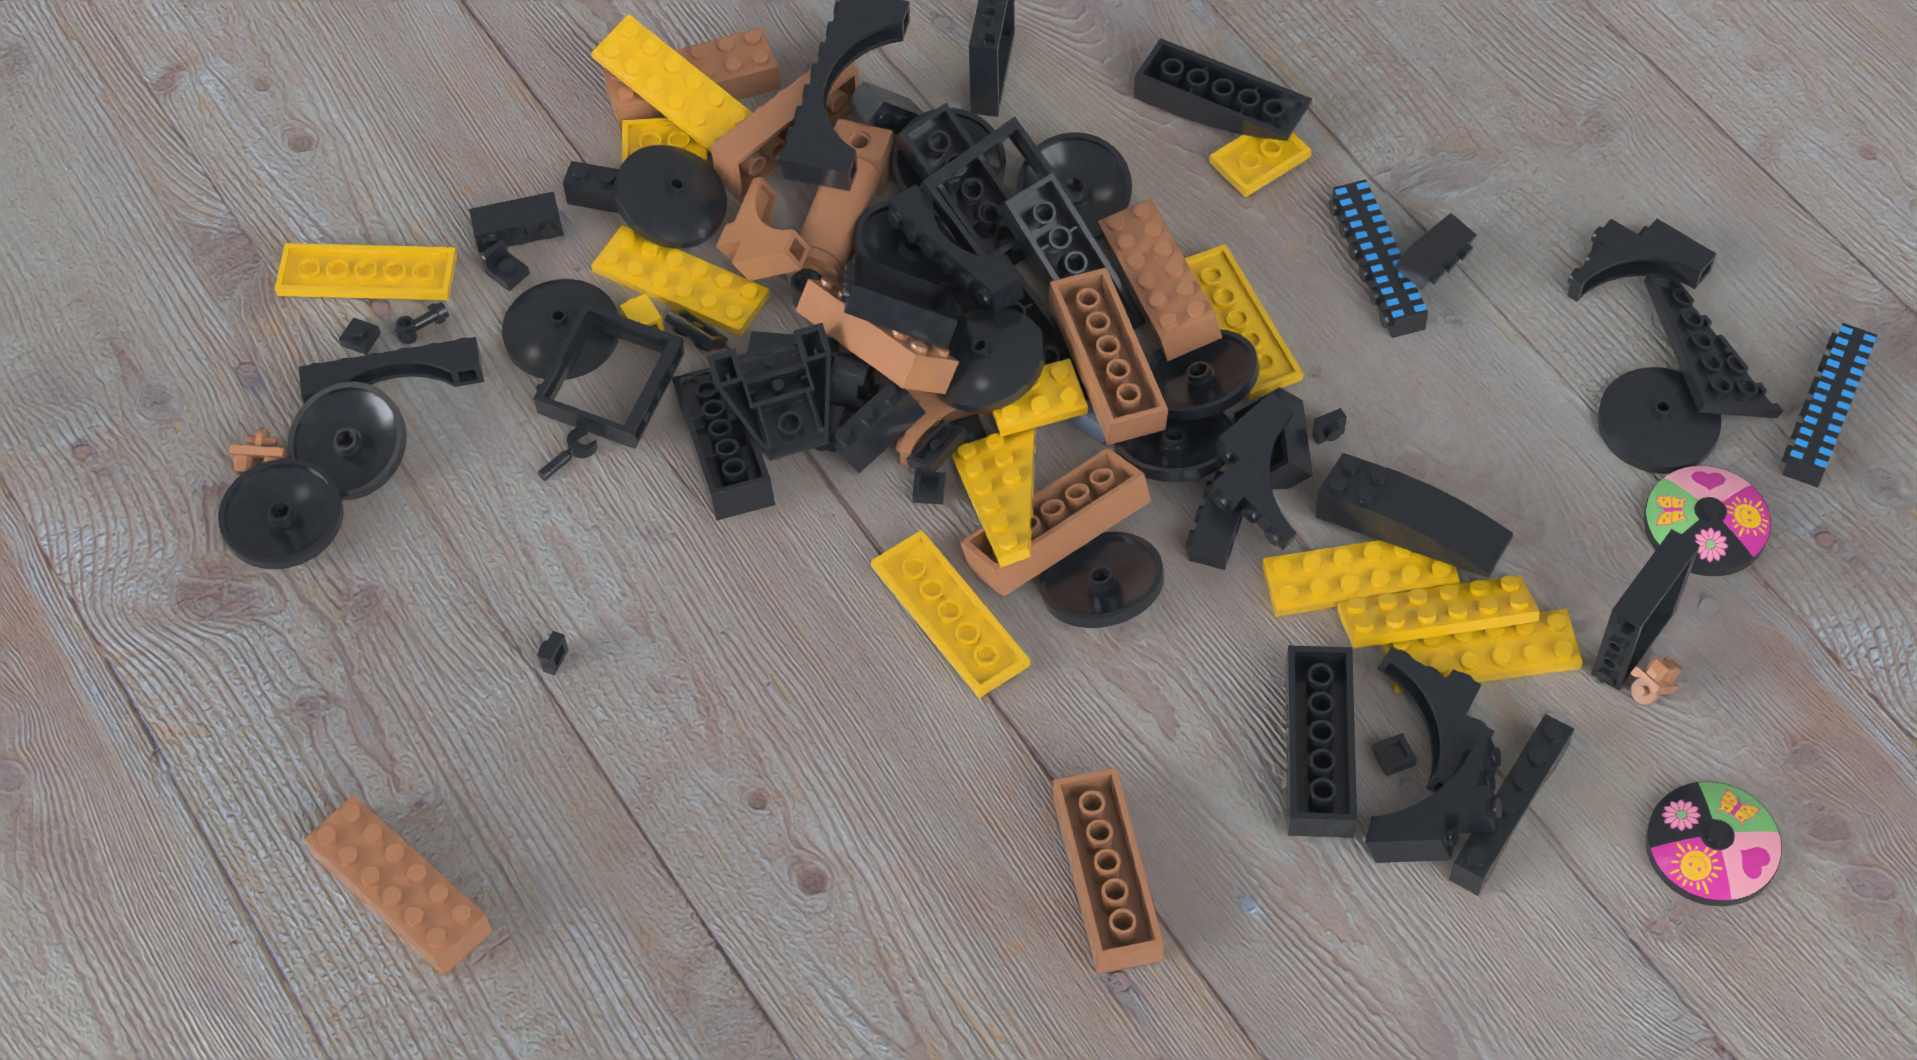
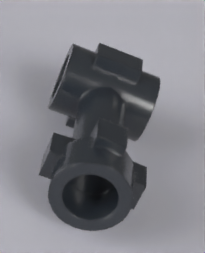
(407, 326)

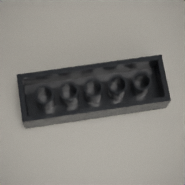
(1320, 742)

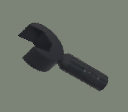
(574, 449)

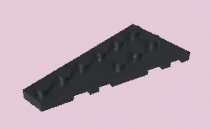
(1708, 361)

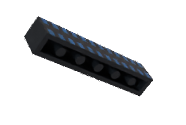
(1377, 255)
(1829, 405)

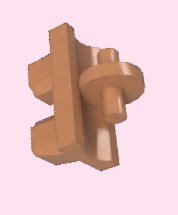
(246, 455)
(1655, 680)

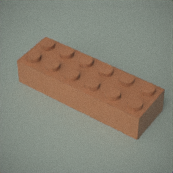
(736, 63)
(755, 143)
(1160, 279)
(898, 356)
(1107, 356)
(1064, 519)
(1107, 871)
(398, 885)

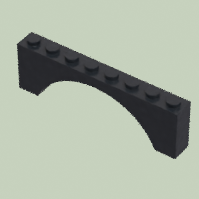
(813, 147)

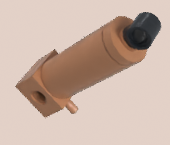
(837, 212)

